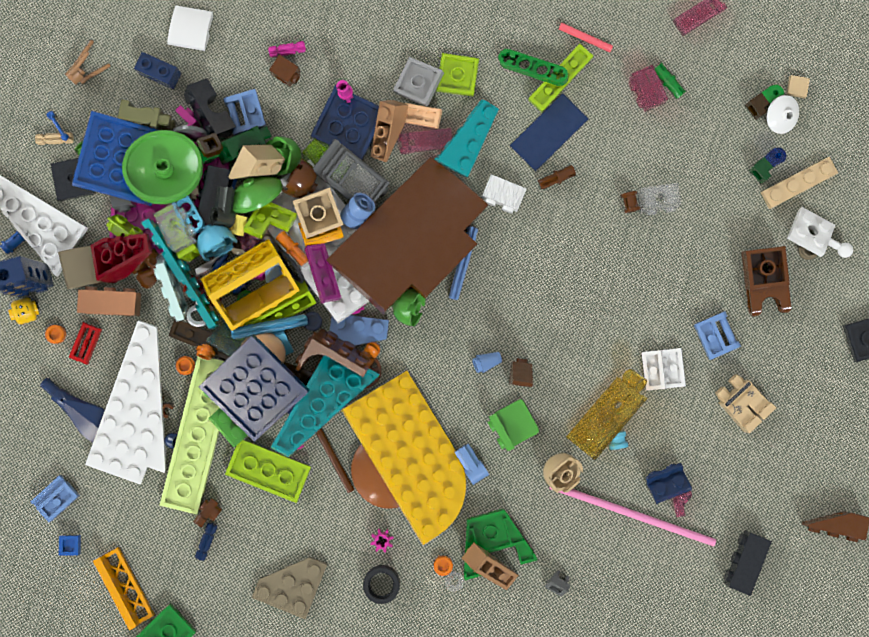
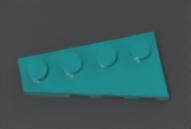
(466, 144)

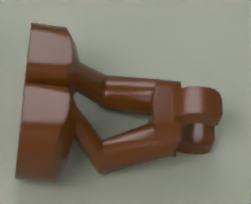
(146, 275)

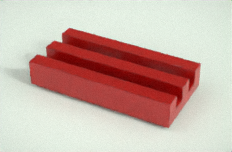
(84, 326)

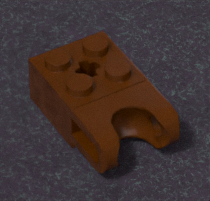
(770, 284)

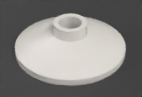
(782, 114)

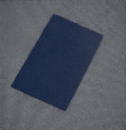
(548, 132)

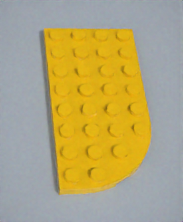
(411, 454)

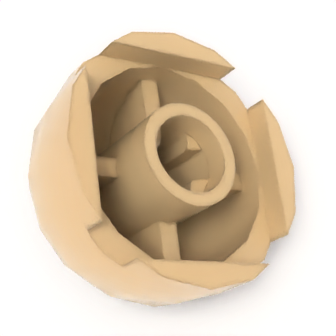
(562, 472)

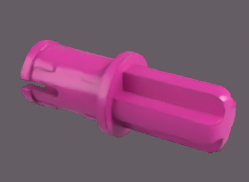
(344, 90)

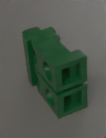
(233, 146)

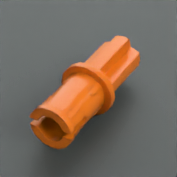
(292, 248)

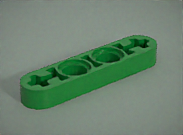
(535, 63)

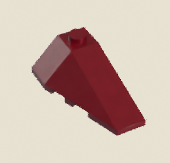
(119, 256)

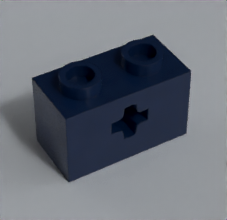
(157, 70)

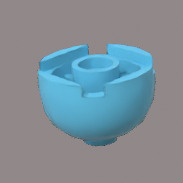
(215, 241)

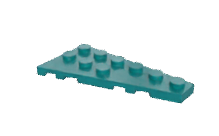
(181, 271)
(330, 391)

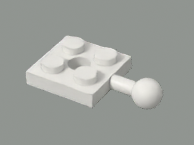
(823, 231)

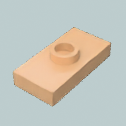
(423, 116)

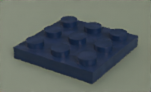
(349, 123)

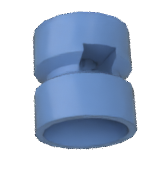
(357, 210)

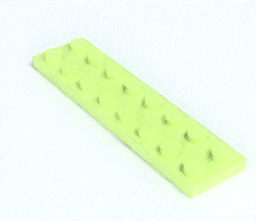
(193, 446)

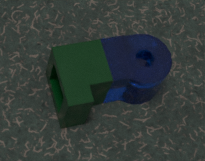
(765, 164)

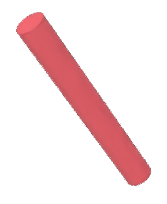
(585, 37)

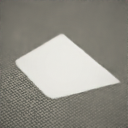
(200, 270)

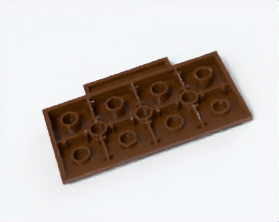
(411, 237)

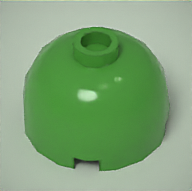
(289, 150)
(407, 307)

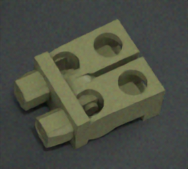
(146, 116)

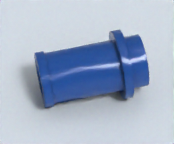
(11, 243)

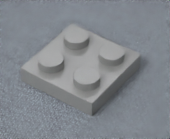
(418, 81)

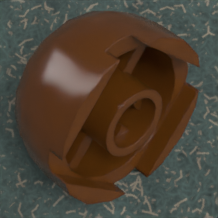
(301, 180)

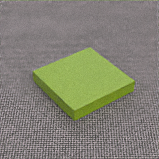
(458, 75)

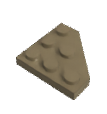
(292, 587)

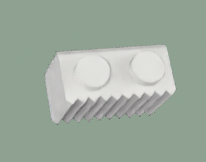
(503, 193)

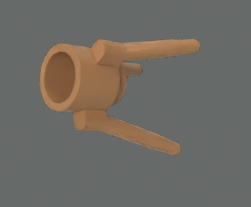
(76, 73)

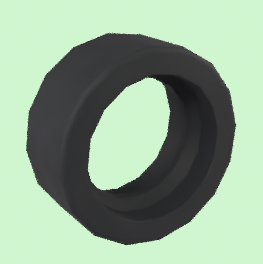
(367, 588)

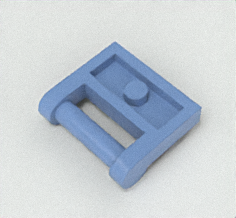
(250, 109)
(711, 337)

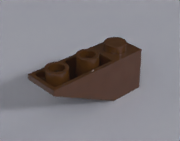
(842, 523)

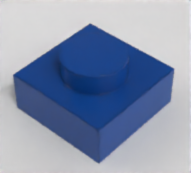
(69, 545)

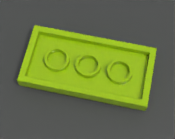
(268, 470)

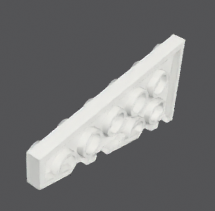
(40, 223)

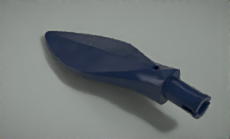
(83, 414)

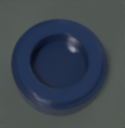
(314, 321)

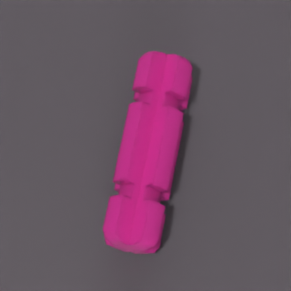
(287, 49)

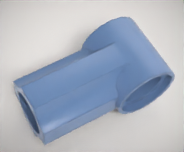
(473, 467)

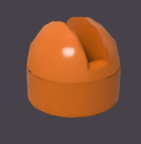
(373, 349)

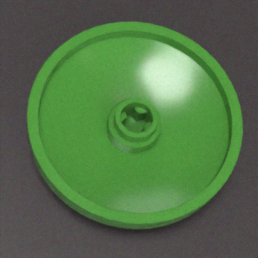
(162, 167)

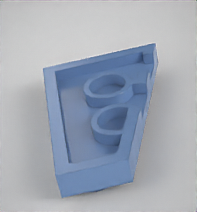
(360, 329)

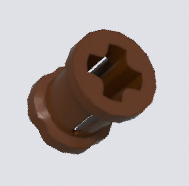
(630, 202)

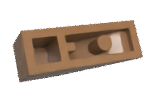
(489, 566)

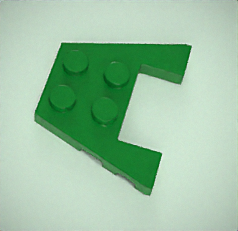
(493, 533)

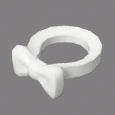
(191, 321)

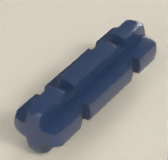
(206, 541)

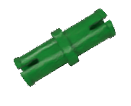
(669, 81)

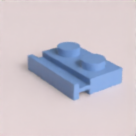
(55, 498)

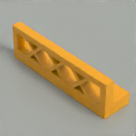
(117, 591)

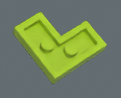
(269, 215)

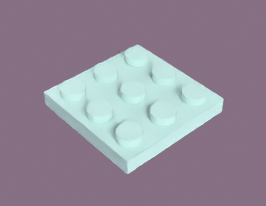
(171, 290)

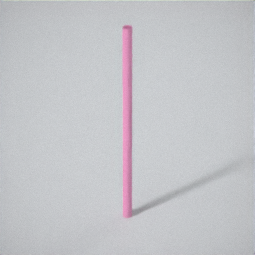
(640, 516)

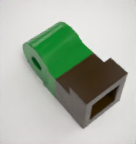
(757, 104)
(208, 149)

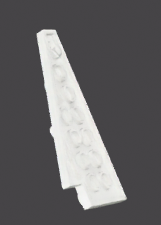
(133, 420)

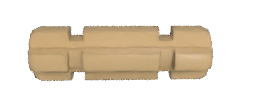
(53, 138)

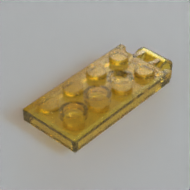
(603, 419)

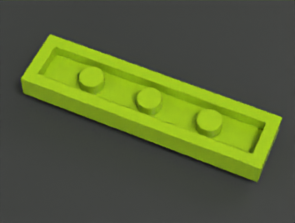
(548, 92)

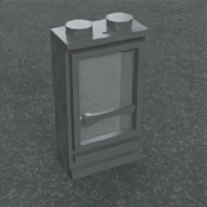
(349, 173)

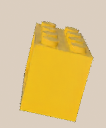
(242, 270)

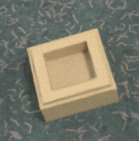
(798, 86)

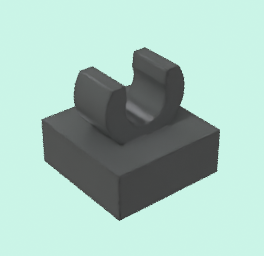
(558, 585)

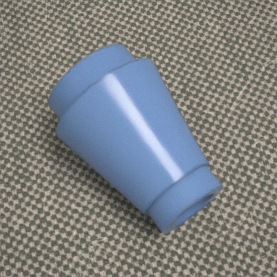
(486, 361)

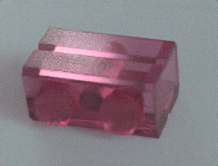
(648, 88)

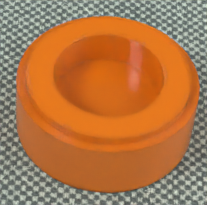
(55, 334)
(443, 565)

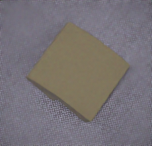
(78, 267)

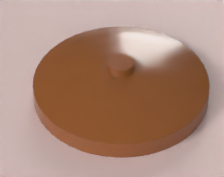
(369, 481)

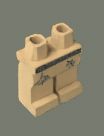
(744, 403)

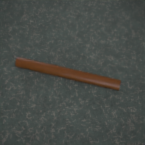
(334, 460)

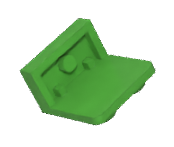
(513, 424)

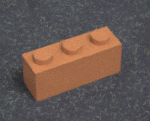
(109, 301)

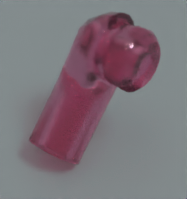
(679, 502)

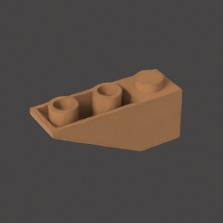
(388, 126)

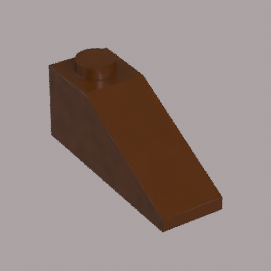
(521, 373)

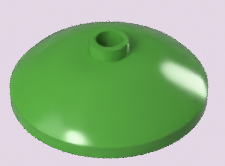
(256, 193)

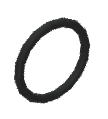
(301, 279)

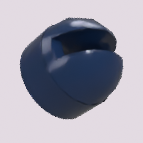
(170, 440)

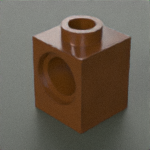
(285, 71)

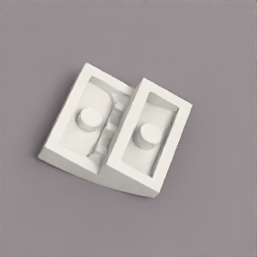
(190, 28)
(664, 369)

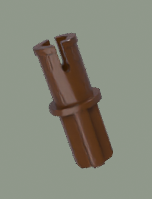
(557, 177)

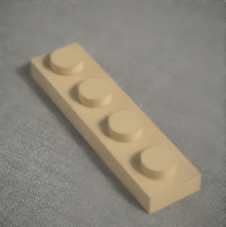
(799, 182)

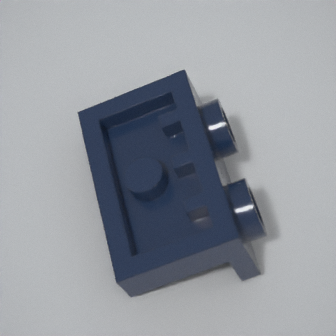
(667, 483)

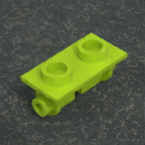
(119, 224)

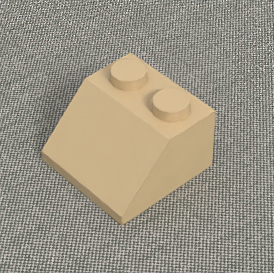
(256, 162)
(317, 213)

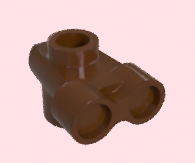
(210, 510)

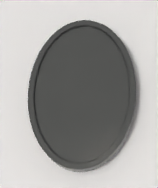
(191, 132)

